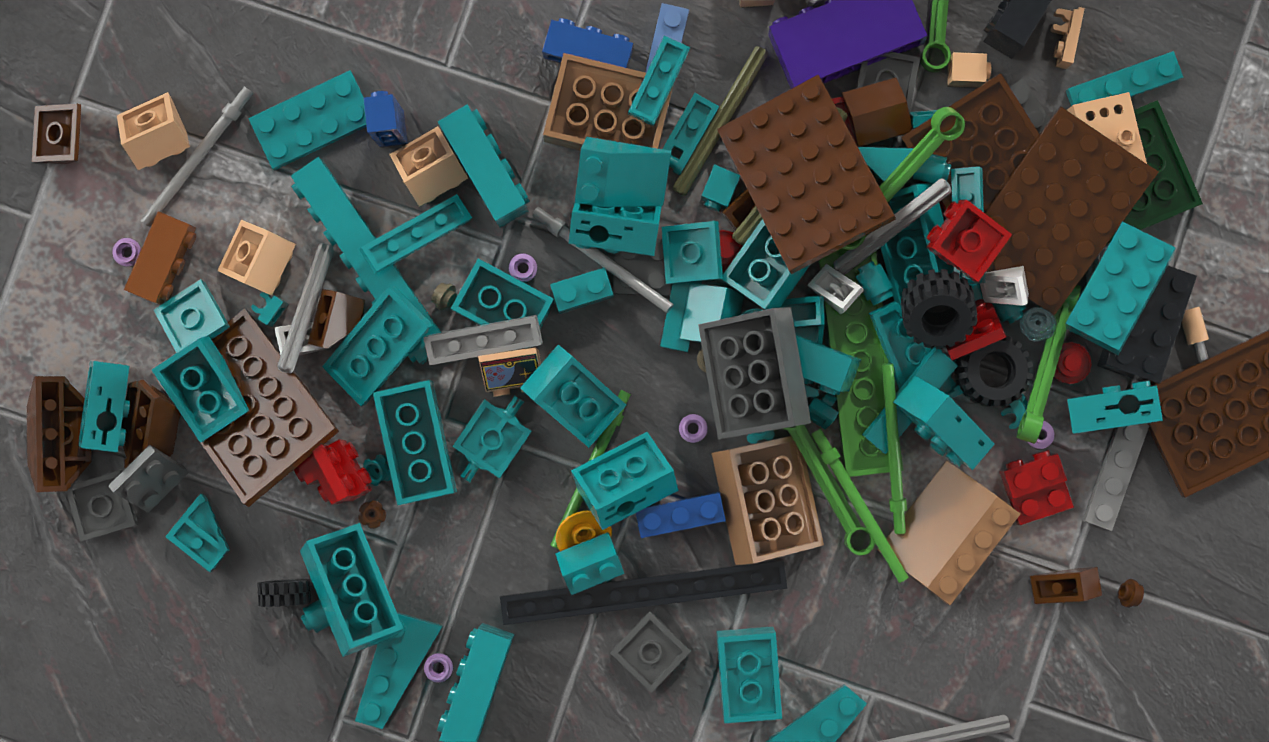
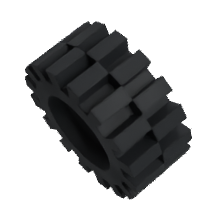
(284, 592)

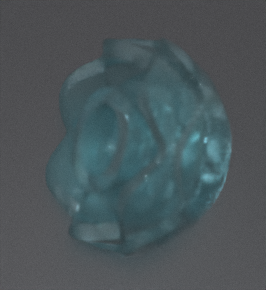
(1038, 332)

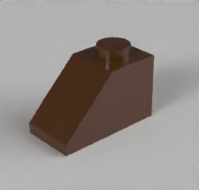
(335, 317)
(1066, 585)

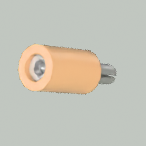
(1195, 331)

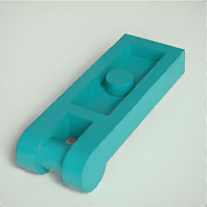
(690, 130)

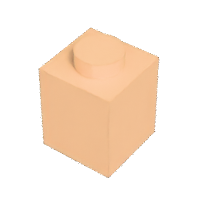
(968, 69)

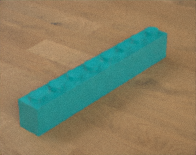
(350, 233)

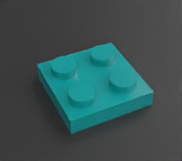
(692, 252)
(191, 316)

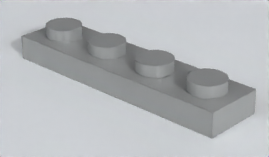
(483, 340)
(1115, 475)

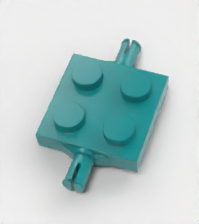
(492, 438)

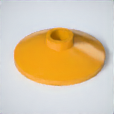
(568, 531)

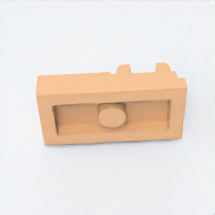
(1066, 48)

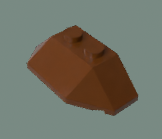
(150, 421)
(53, 434)

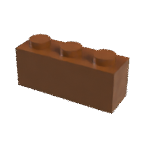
(161, 259)

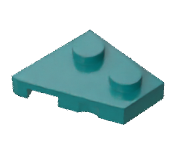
(200, 535)

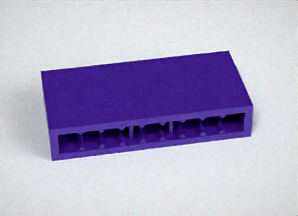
(842, 36)

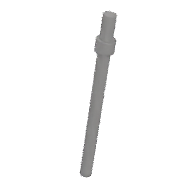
(230, 113)
(559, 228)

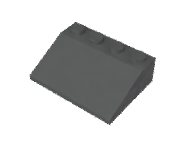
(754, 373)

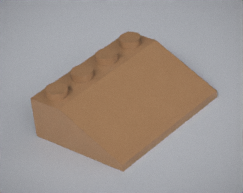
(595, 103)
(767, 500)
(950, 532)

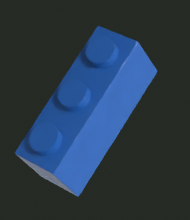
(586, 43)
(385, 119)
(680, 515)

